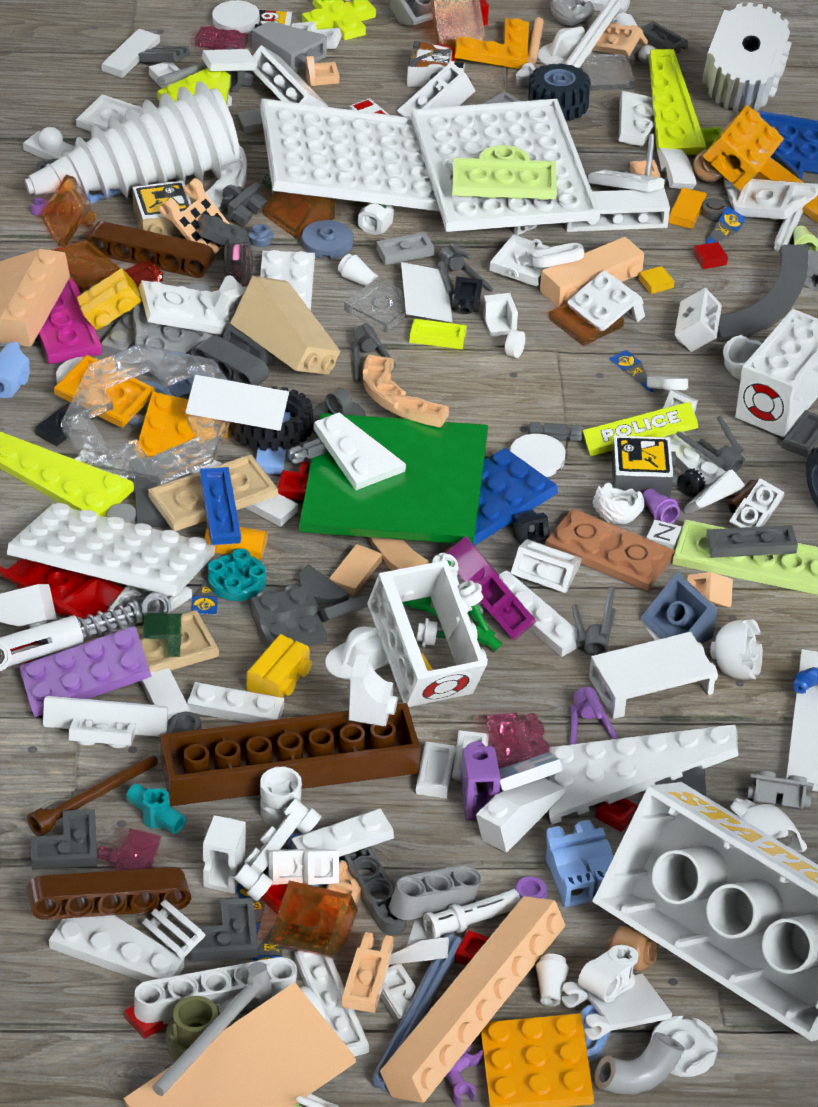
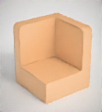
(714, 587)

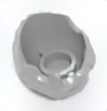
(571, 11)

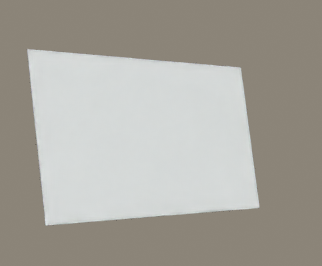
(425, 292)
(237, 402)

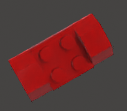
(70, 590)

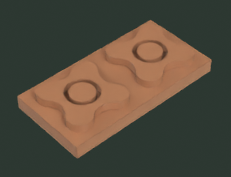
(611, 549)

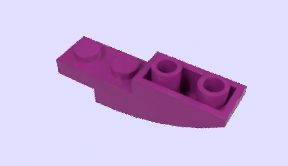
(496, 594)

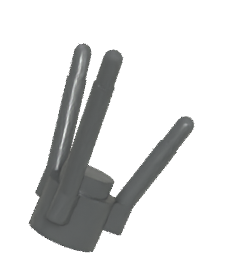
(453, 259)
(367, 341)
(726, 457)
(597, 635)

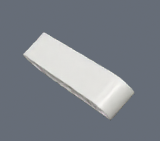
(157, 998)

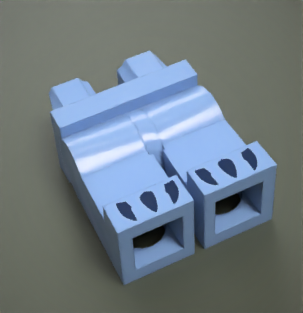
(578, 861)

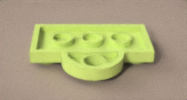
(504, 173)

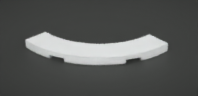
(231, 174)

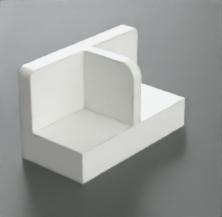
(226, 299)

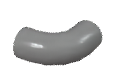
(640, 1073)

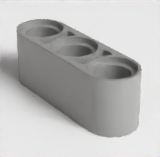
(434, 891)

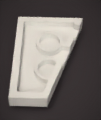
(635, 118)
(356, 452)

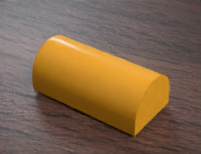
(251, 540)

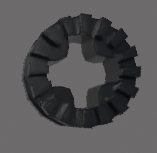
(697, 482)

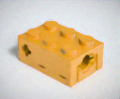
(743, 147)

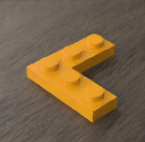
(511, 53)

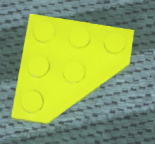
(212, 79)

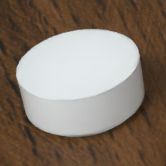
(515, 343)

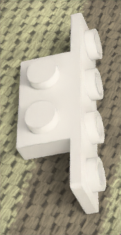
(104, 721)

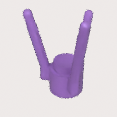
(588, 707)

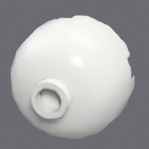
(737, 649)

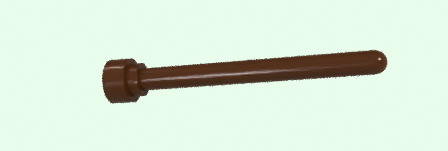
(42, 820)

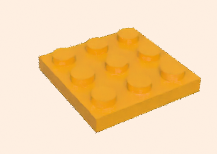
(537, 1062)

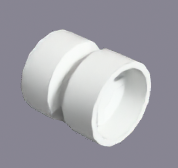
(277, 790)

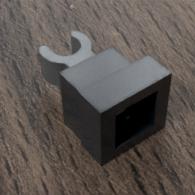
(530, 526)

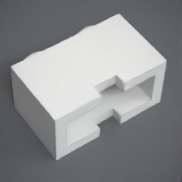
(223, 853)

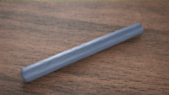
(419, 1005)

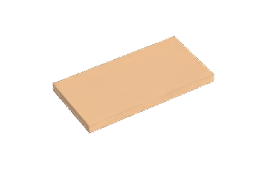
(259, 1060)

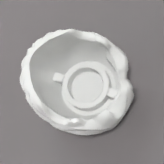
(617, 505)

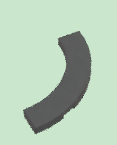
(775, 303)

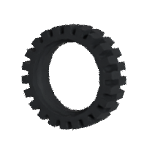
(291, 431)

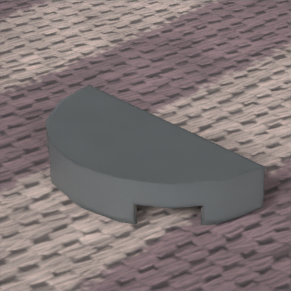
(321, 587)

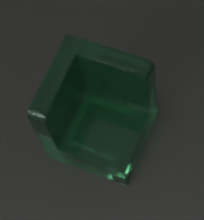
(165, 627)

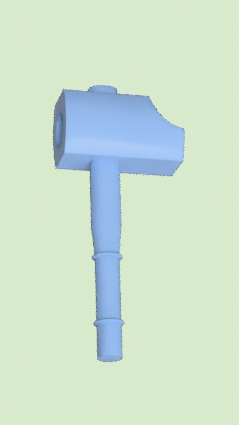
(13, 369)

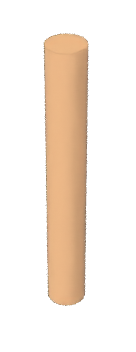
(535, 40)

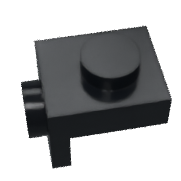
(467, 295)

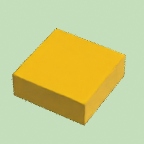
(656, 280)

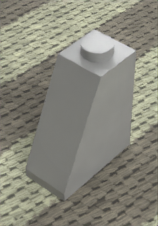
(290, 43)

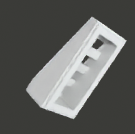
(719, 488)

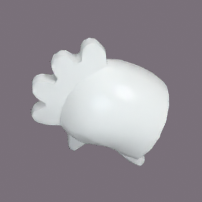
(769, 820)

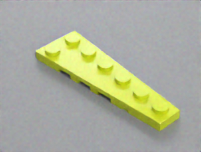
(672, 108)
(62, 477)

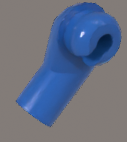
(805, 679)

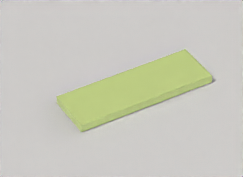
(788, 571)

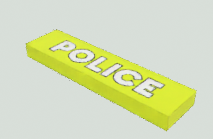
(651, 424)

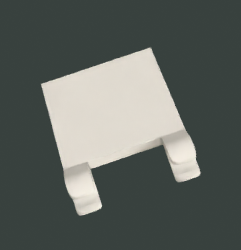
(631, 1008)

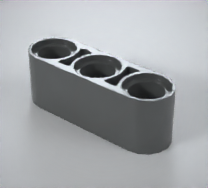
(233, 361)

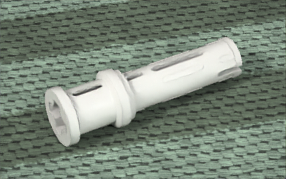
(458, 917)

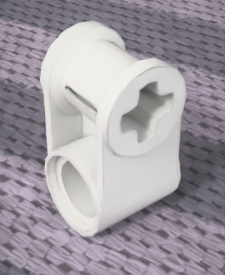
(610, 973)

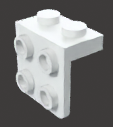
(606, 301)

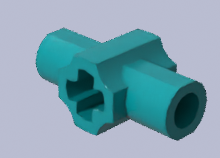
(156, 808)

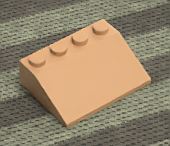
(29, 292)

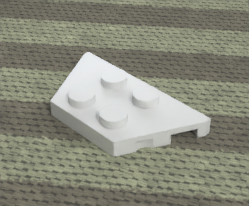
(769, 197)

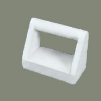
(545, 565)

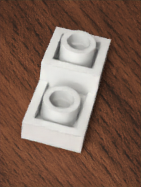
(677, 167)
(758, 506)

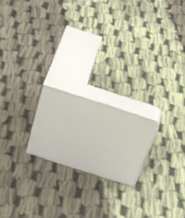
(499, 314)

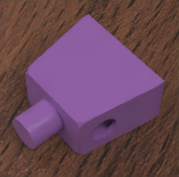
(478, 765)

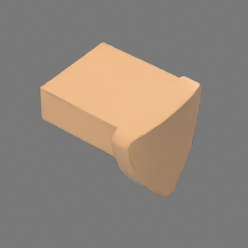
(321, 73)

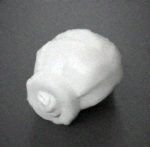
(737, 353)

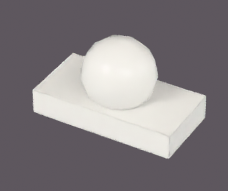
(47, 144)

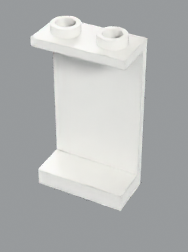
(650, 669)

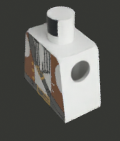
(427, 62)

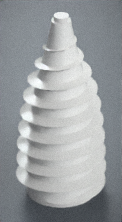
(150, 147)

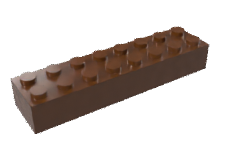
(319, 747)

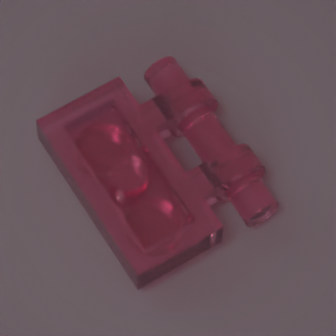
(508, 737)

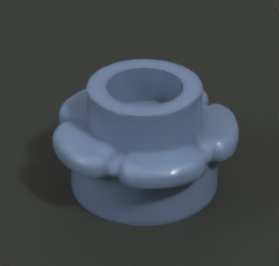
(260, 235)

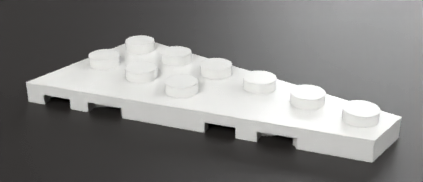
(629, 765)

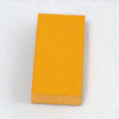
(687, 208)

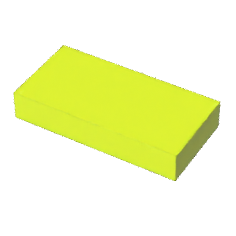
(438, 333)

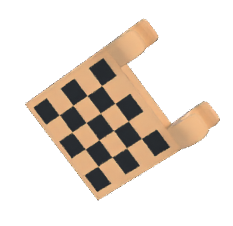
(188, 220)

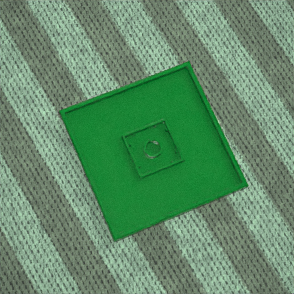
(427, 502)

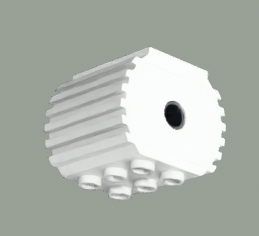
(747, 57)

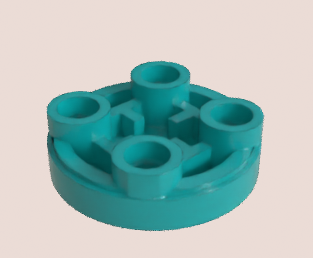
(237, 576)

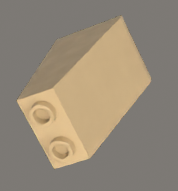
(285, 326)

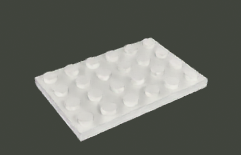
(112, 549)

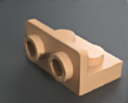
(620, 39)

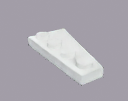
(115, 946)

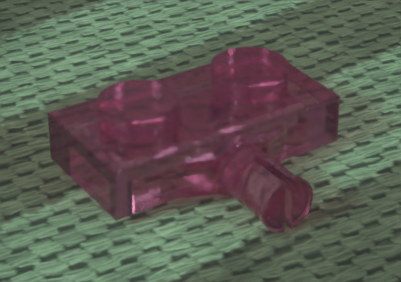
(219, 39)
(136, 853)

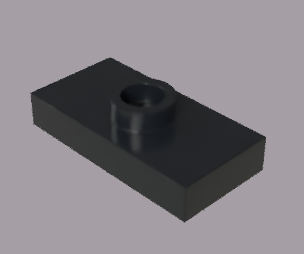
(51, 427)

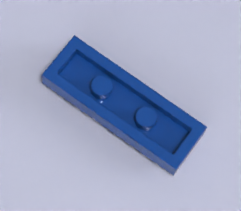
(220, 506)

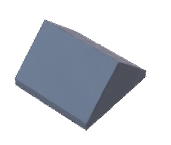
(681, 610)

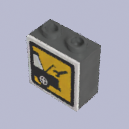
(643, 464)

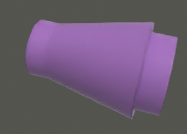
(661, 506)

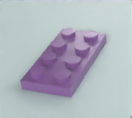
(86, 669)

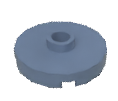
(327, 238)

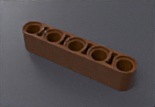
(163, 251)
(107, 893)

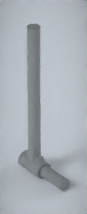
(257, 987)

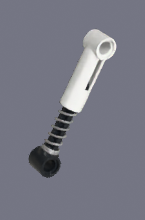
(71, 630)

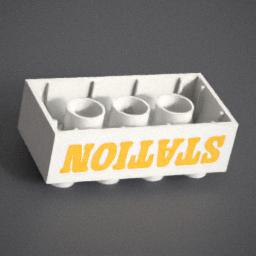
(721, 900)

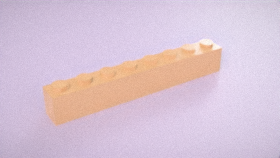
(472, 999)

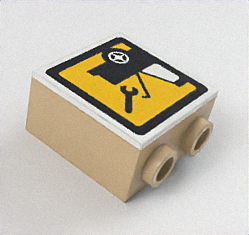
(149, 199)

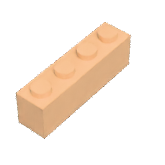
(618, 258)

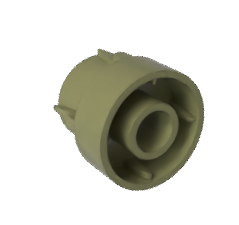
(188, 1022)

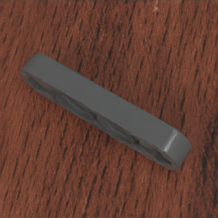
(376, 882)

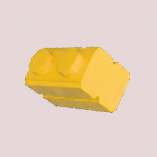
(109, 299)
(279, 668)

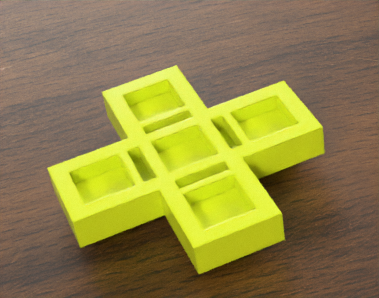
(341, 15)

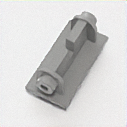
(768, 787)

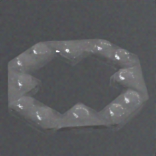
(130, 459)

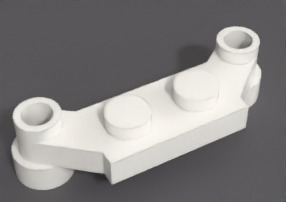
(251, 873)

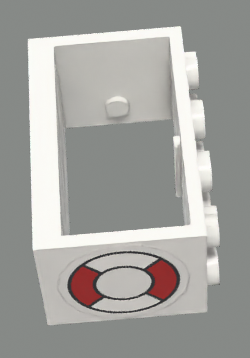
(781, 376)
(413, 680)

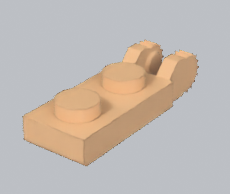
(367, 974)

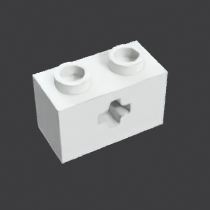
(698, 320)

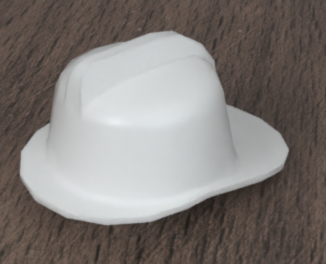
(562, 46)
(360, 641)

